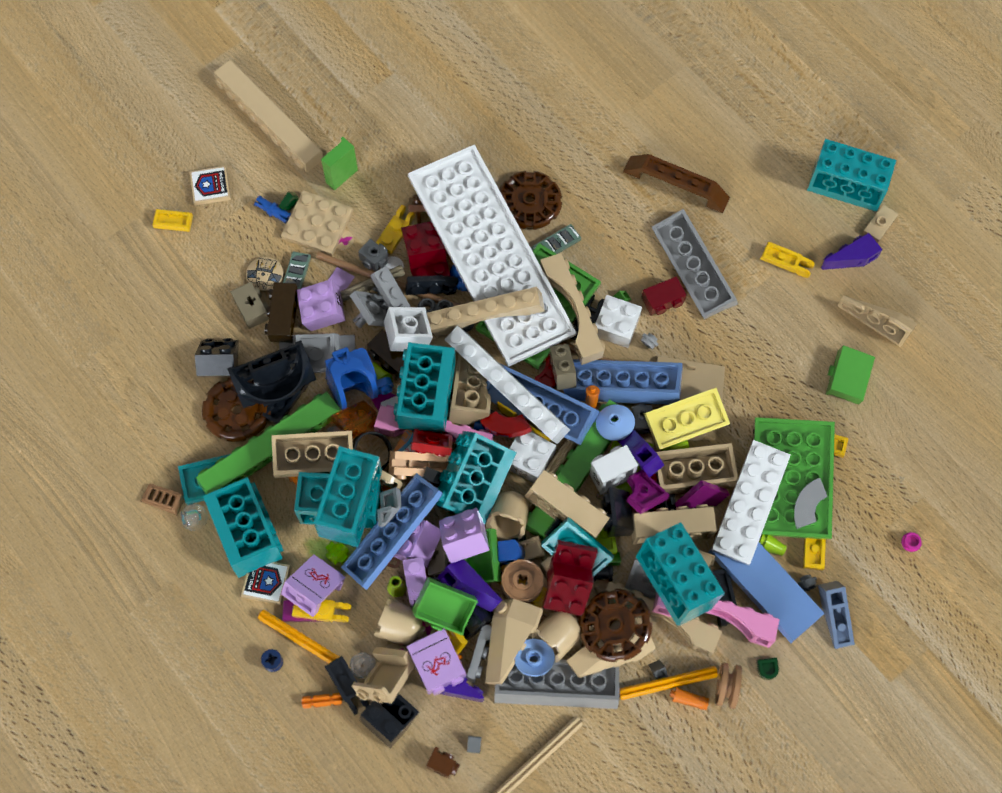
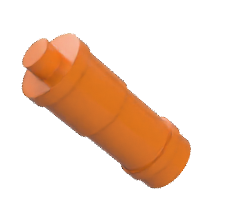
(592, 396)
(687, 698)

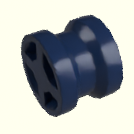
(274, 664)

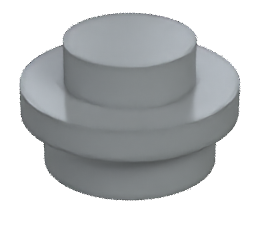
(649, 340)

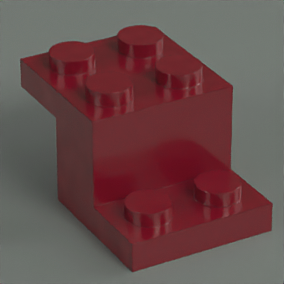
(425, 250)
(570, 578)

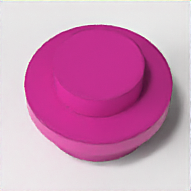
(911, 542)

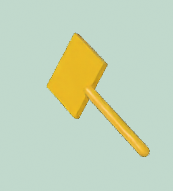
(510, 413)

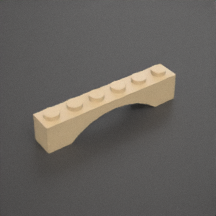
(512, 304)
(587, 343)
(699, 635)

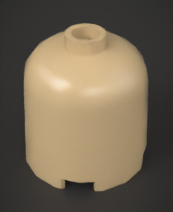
(509, 515)
(399, 624)
(559, 631)

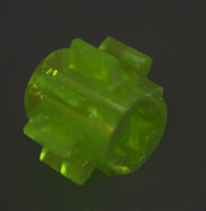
(336, 553)

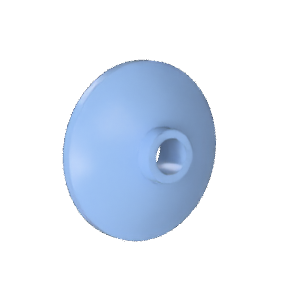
(615, 430)
(537, 650)

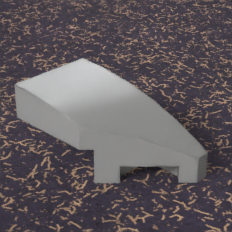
(390, 505)

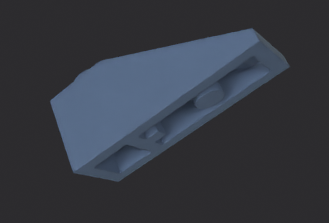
(837, 613)

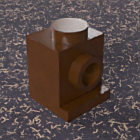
(442, 763)

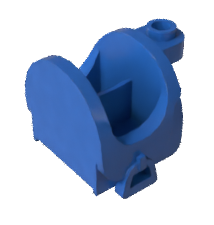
(356, 372)

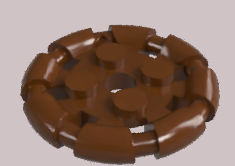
(532, 188)
(226, 403)
(620, 636)

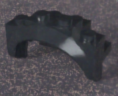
(272, 376)

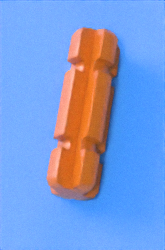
(321, 700)

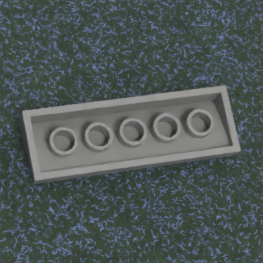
(694, 264)
(561, 688)

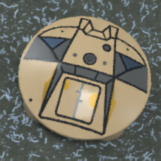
(264, 273)

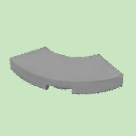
(806, 503)

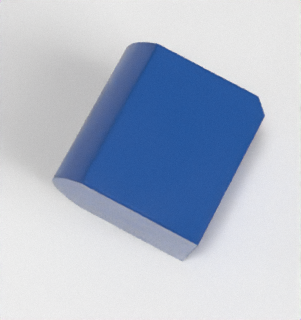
(510, 551)

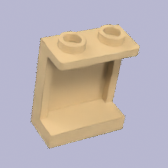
(387, 676)

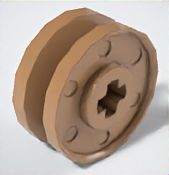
(523, 570)
(728, 685)

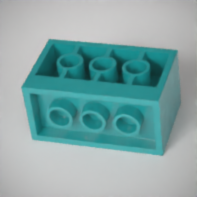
(851, 175)
(425, 387)
(474, 474)
(310, 493)
(348, 496)
(244, 526)
(679, 574)

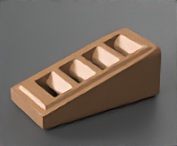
(173, 509)

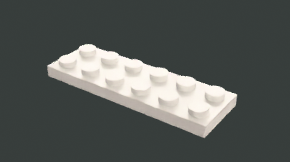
(750, 502)

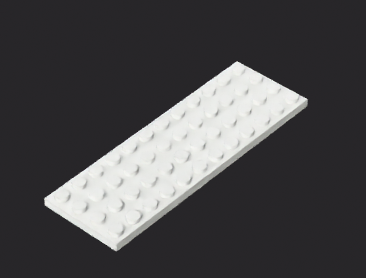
(489, 250)

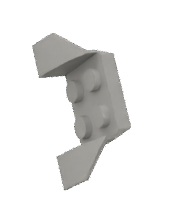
(320, 347)

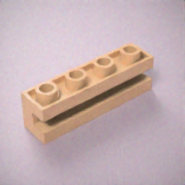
(409, 463)

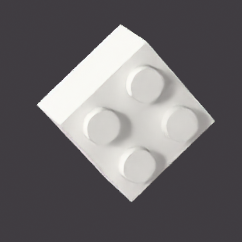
(617, 321)
(406, 326)
(532, 456)
(612, 468)

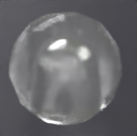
(194, 517)

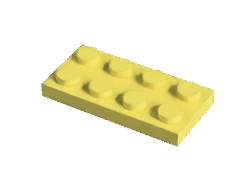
(686, 419)

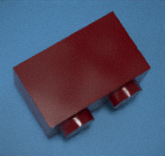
(663, 296)

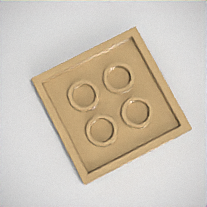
(317, 223)

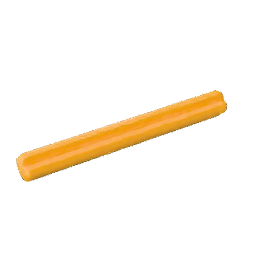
(297, 637)
(668, 682)

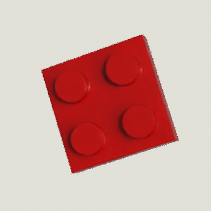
(432, 442)

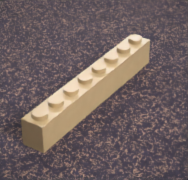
(268, 116)

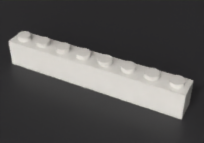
(507, 385)

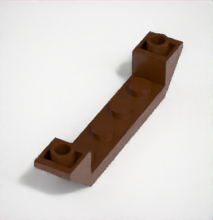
(680, 178)

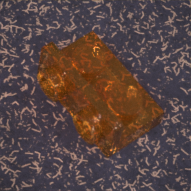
(356, 418)

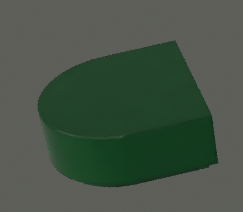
(288, 201)
(767, 668)

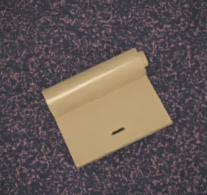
(697, 378)

